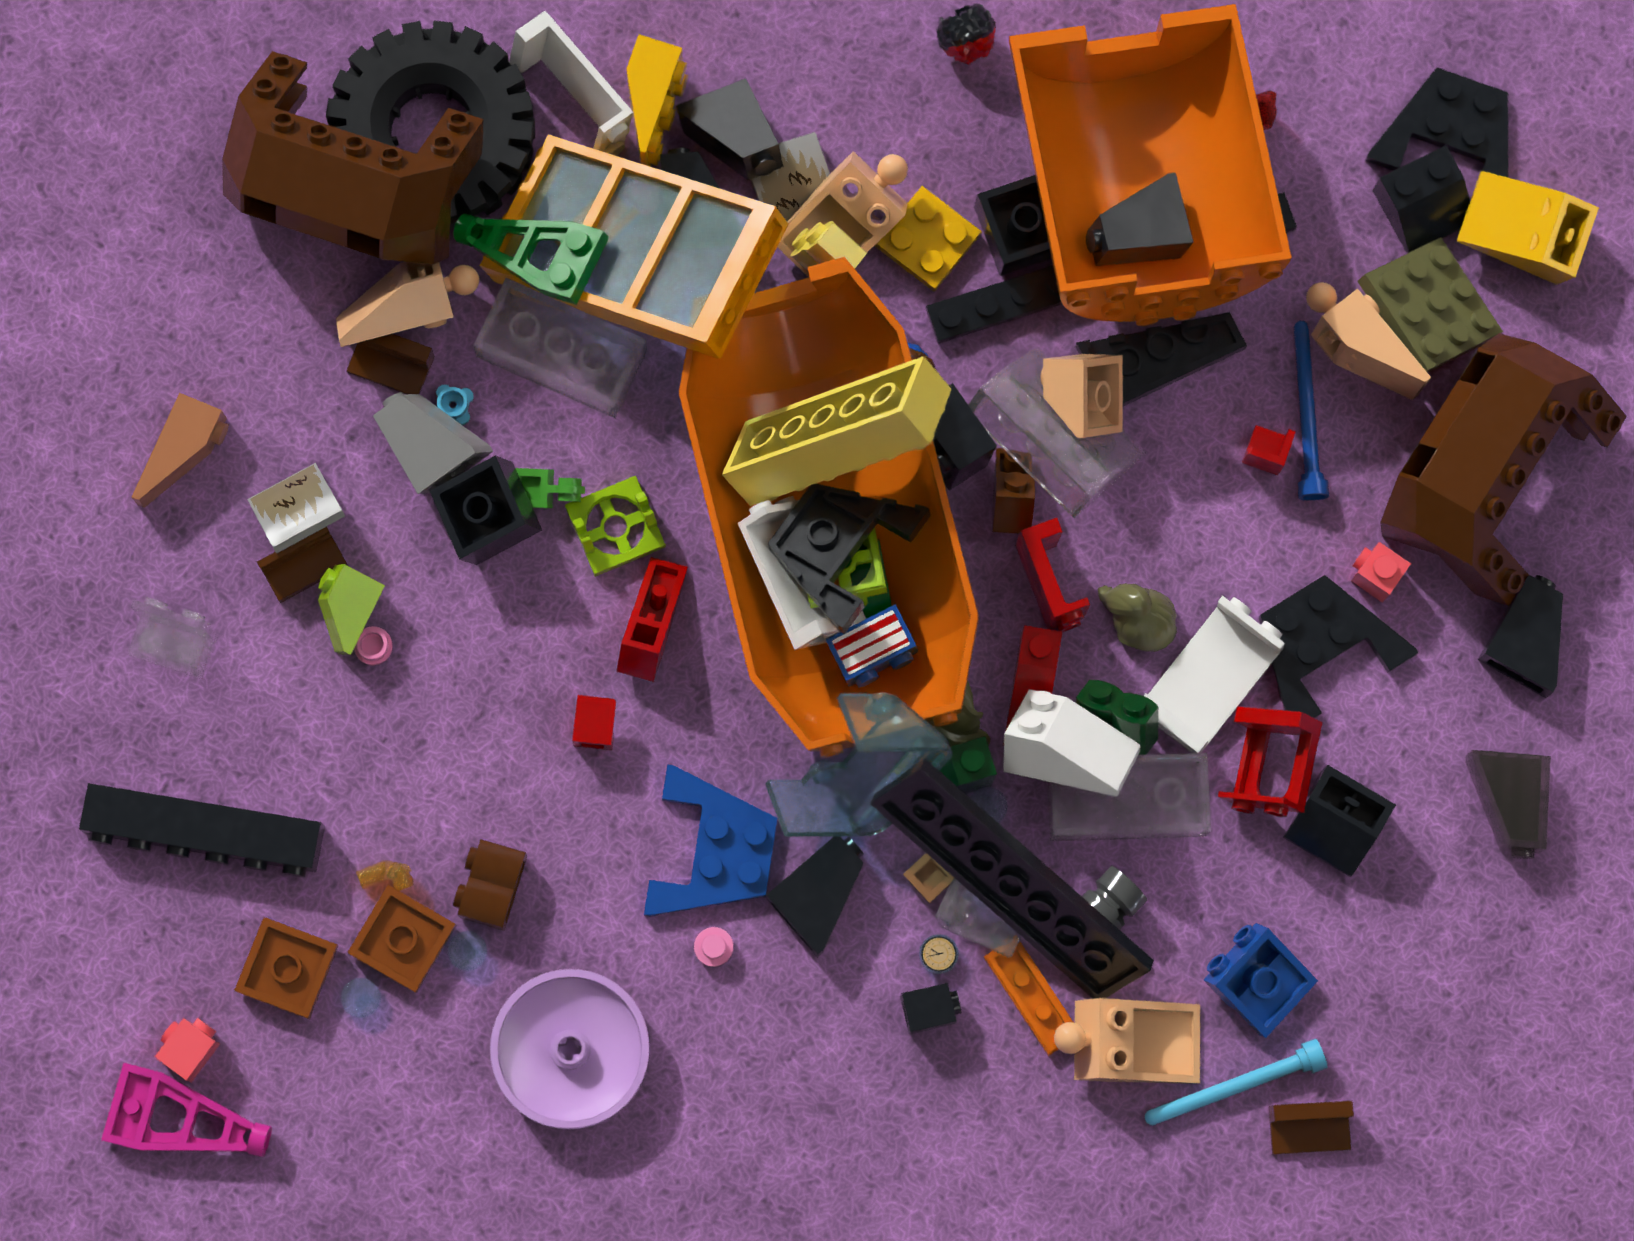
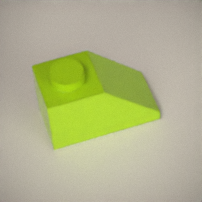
(347, 605)

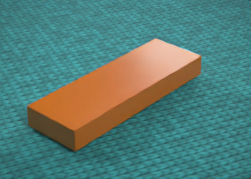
(1030, 994)

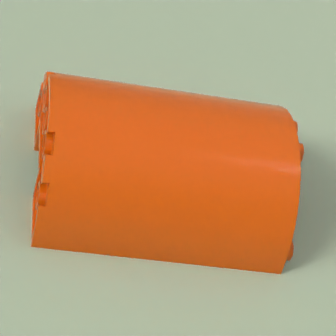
(1124, 115)

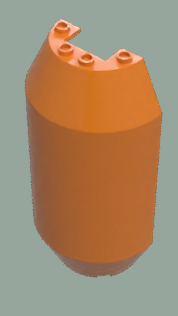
(785, 350)

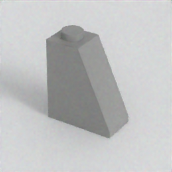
(428, 441)

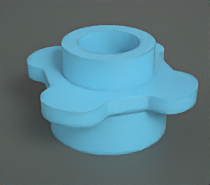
(462, 397)

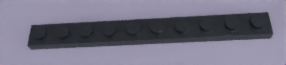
(1013, 298)

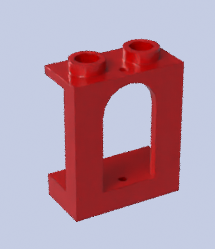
(1259, 726)

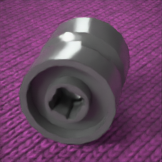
(1115, 896)

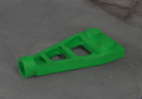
(570, 267)

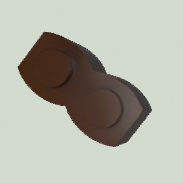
(491, 884)

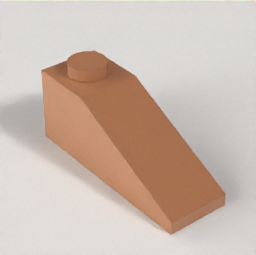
(183, 443)

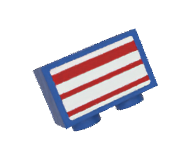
(872, 647)

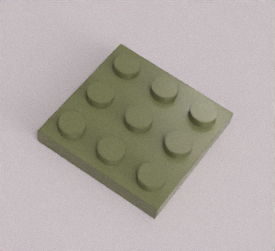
(1431, 305)

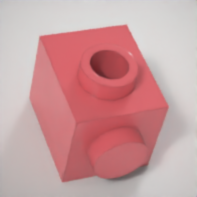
(1379, 571)
(187, 1047)

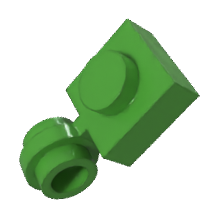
(540, 487)

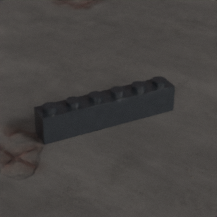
(201, 828)

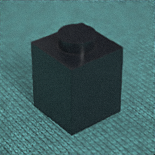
(930, 1008)

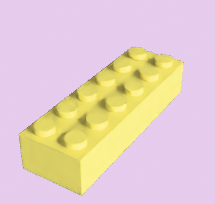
(837, 432)

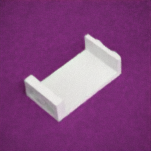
(547, 42)
(802, 623)
(1214, 674)

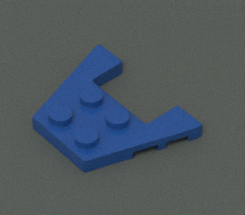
(730, 850)

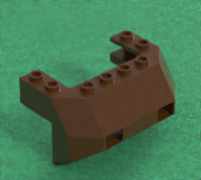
(339, 181)
(1484, 452)

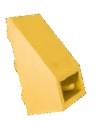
(653, 80)
(1528, 226)

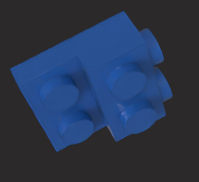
(1259, 978)

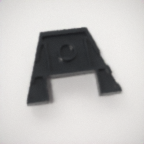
(1452, 113)
(826, 534)
(1317, 628)

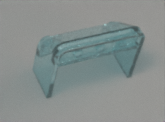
(837, 795)

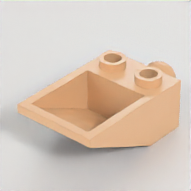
(852, 211)
(404, 300)
(1363, 342)
(1133, 1041)

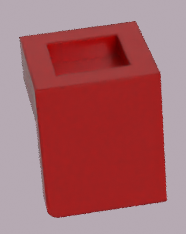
(1268, 449)
(594, 722)

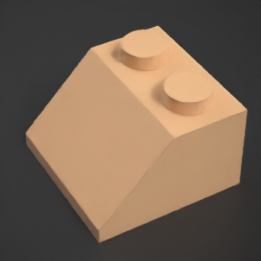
(1085, 392)

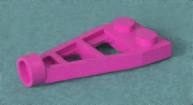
(133, 1109)

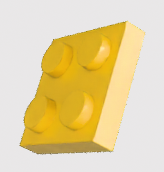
(929, 239)

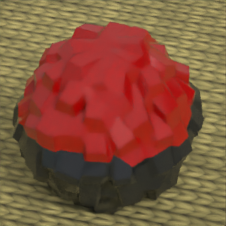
(967, 34)

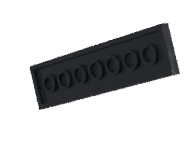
(1011, 881)

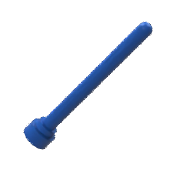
(1312, 482)

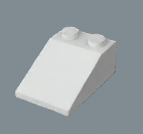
(1067, 745)

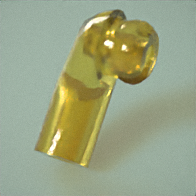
(386, 870)

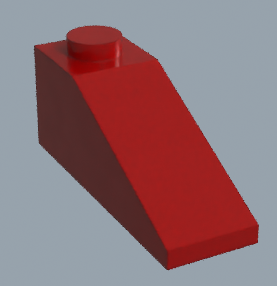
(651, 619)
(1034, 665)

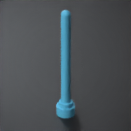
(1308, 1058)

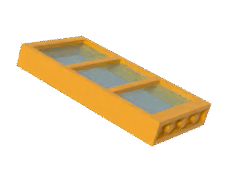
(676, 249)

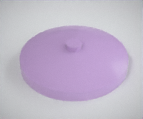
(569, 1049)

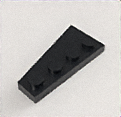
(1168, 353)

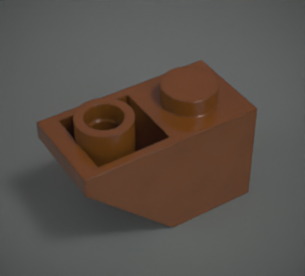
(1011, 495)

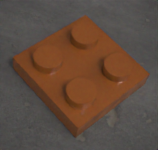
(402, 938)
(286, 968)

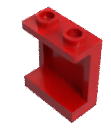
(1032, 551)

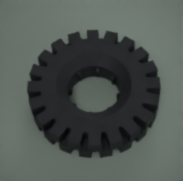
(449, 65)

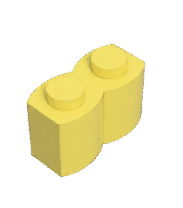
(825, 244)

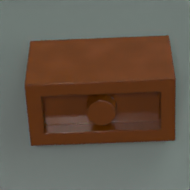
(392, 363)
(301, 564)
(1310, 1127)

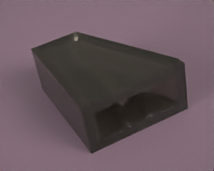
(1514, 798)

